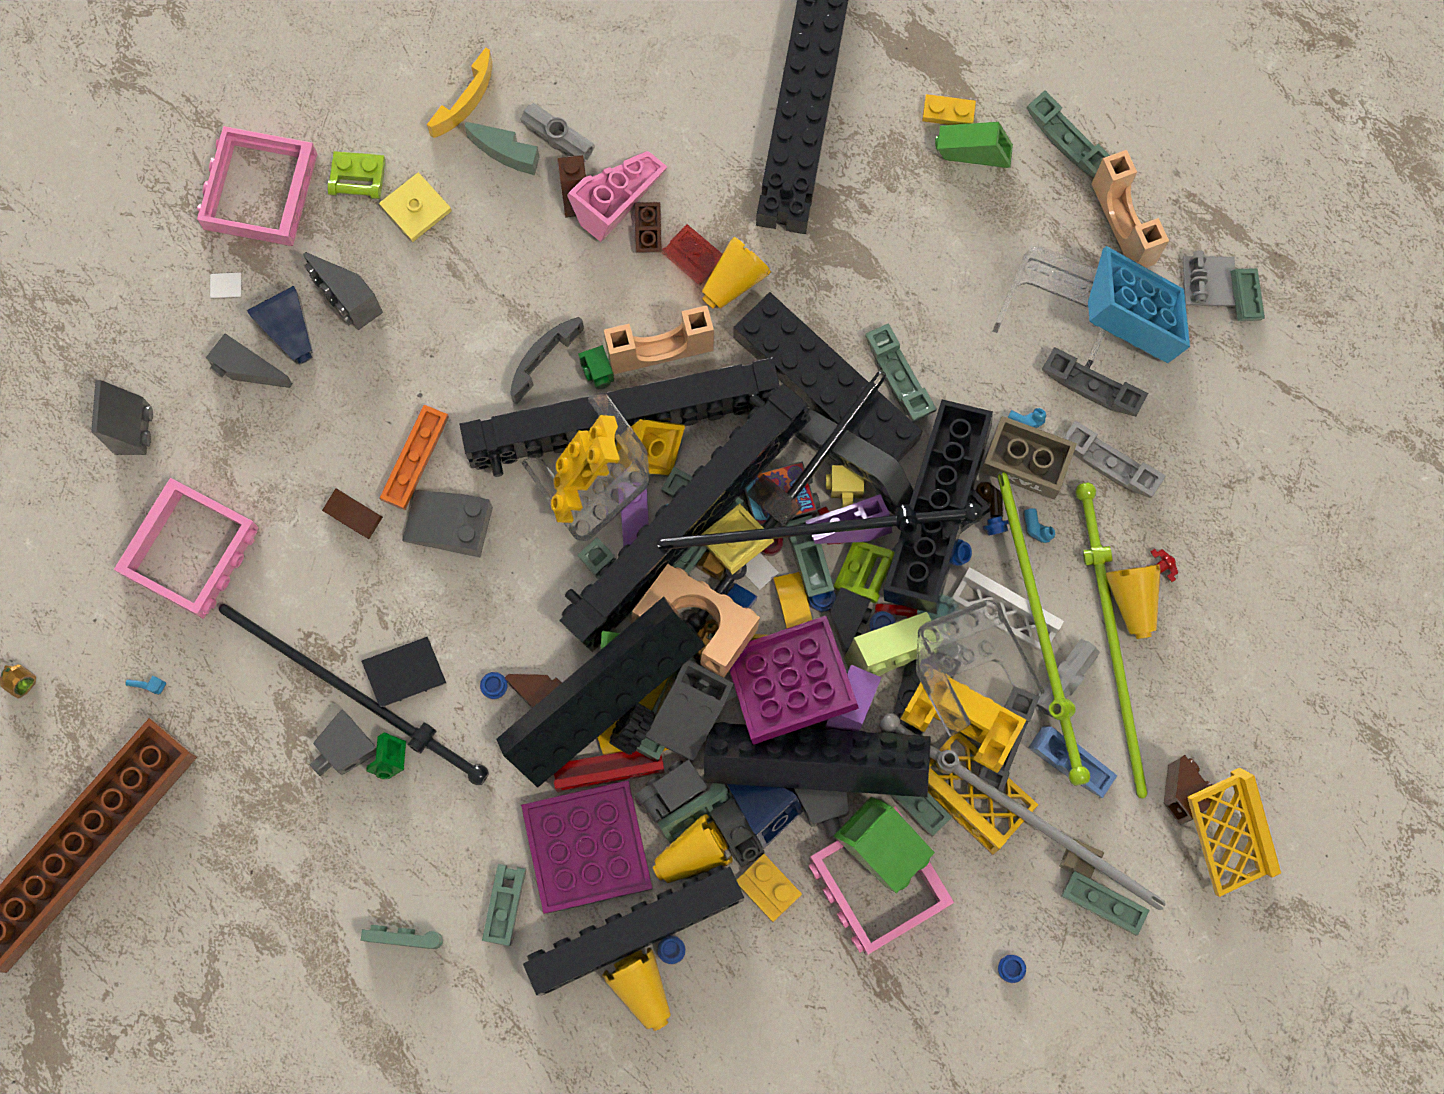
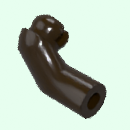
(992, 496)

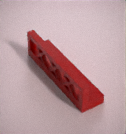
(605, 770)

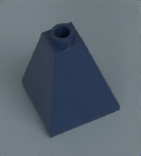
(285, 324)
(766, 809)

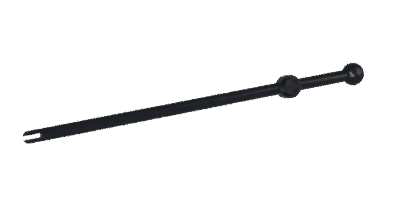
(904, 519)
(697, 620)
(420, 737)

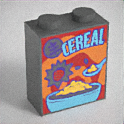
(785, 478)

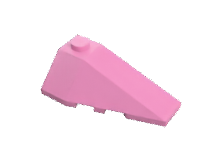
(609, 196)

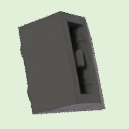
(344, 290)
(689, 709)

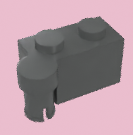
(672, 791)

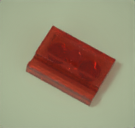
(692, 254)

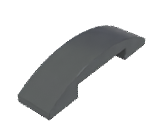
(564, 333)
(1093, 385)
(1023, 704)

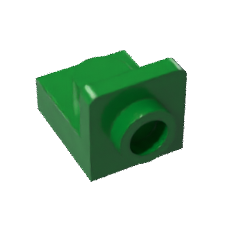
(389, 757)

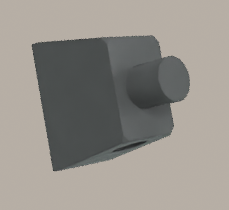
(342, 746)
(823, 808)

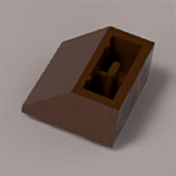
(1182, 781)

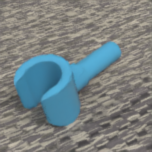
(155, 685)

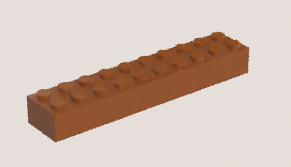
(87, 836)

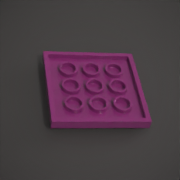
(792, 680)
(586, 847)

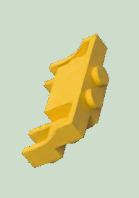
(581, 464)
(990, 722)

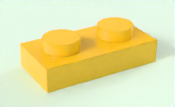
(948, 110)

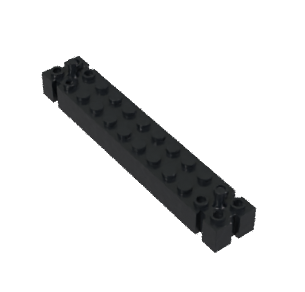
(801, 114)
(672, 401)
(689, 514)

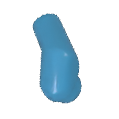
(1033, 419)
(1038, 531)

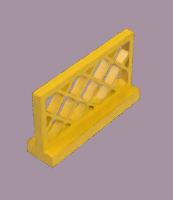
(964, 812)
(1255, 825)

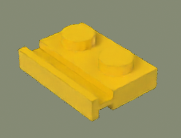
(768, 888)

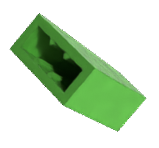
(975, 144)

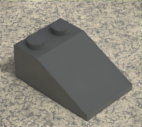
(121, 419)
(448, 522)

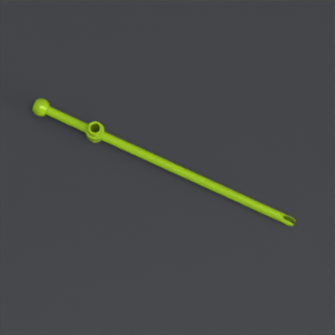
(1098, 557)
(1060, 708)

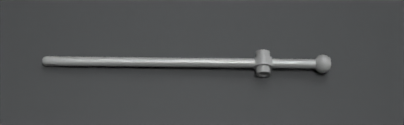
(891, 724)

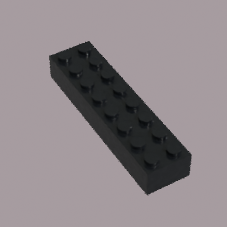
(822, 376)
(943, 483)
(600, 692)
(820, 760)
(633, 931)

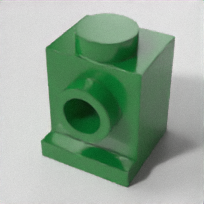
(597, 367)

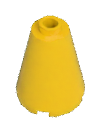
(733, 275)
(1137, 597)
(693, 852)
(640, 988)

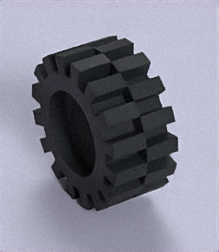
(632, 729)

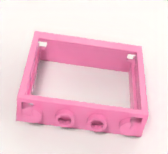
(296, 198)
(153, 525)
(847, 916)

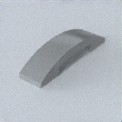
(1112, 463)

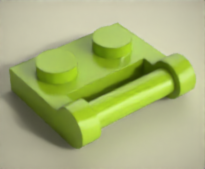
(356, 168)
(859, 566)

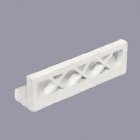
(1007, 599)

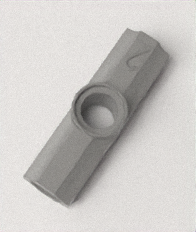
(545, 124)
(1070, 672)

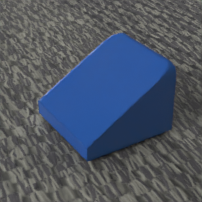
(742, 596)

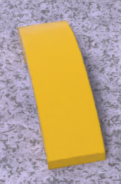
(446, 119)
(792, 599)

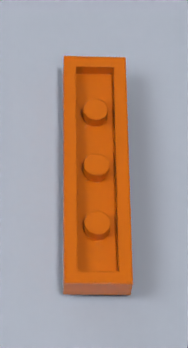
(414, 457)

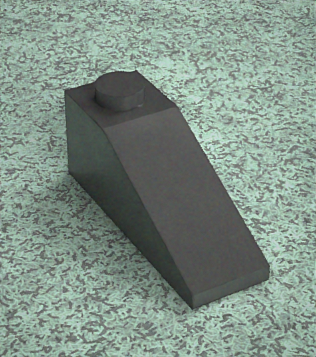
(242, 364)

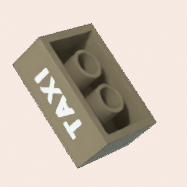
(1029, 457)

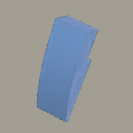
(1051, 747)

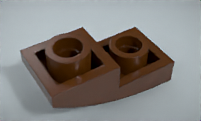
(648, 227)
(352, 513)

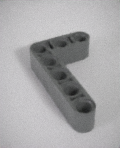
(863, 459)

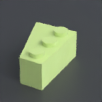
(886, 647)

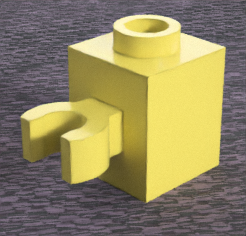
(844, 484)

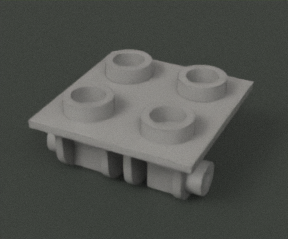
(1208, 280)

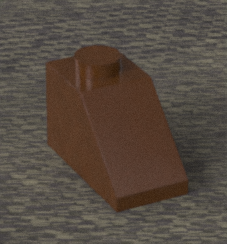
(571, 173)
(532, 686)

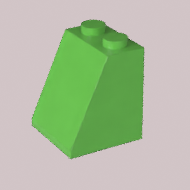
(884, 844)

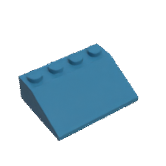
(1139, 306)

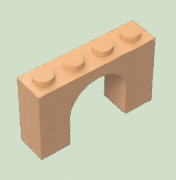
(1113, 189)
(689, 339)
(734, 622)

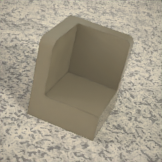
(1074, 863)

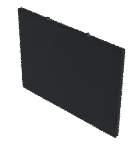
(403, 672)

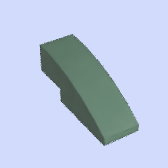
(503, 147)
(810, 562)

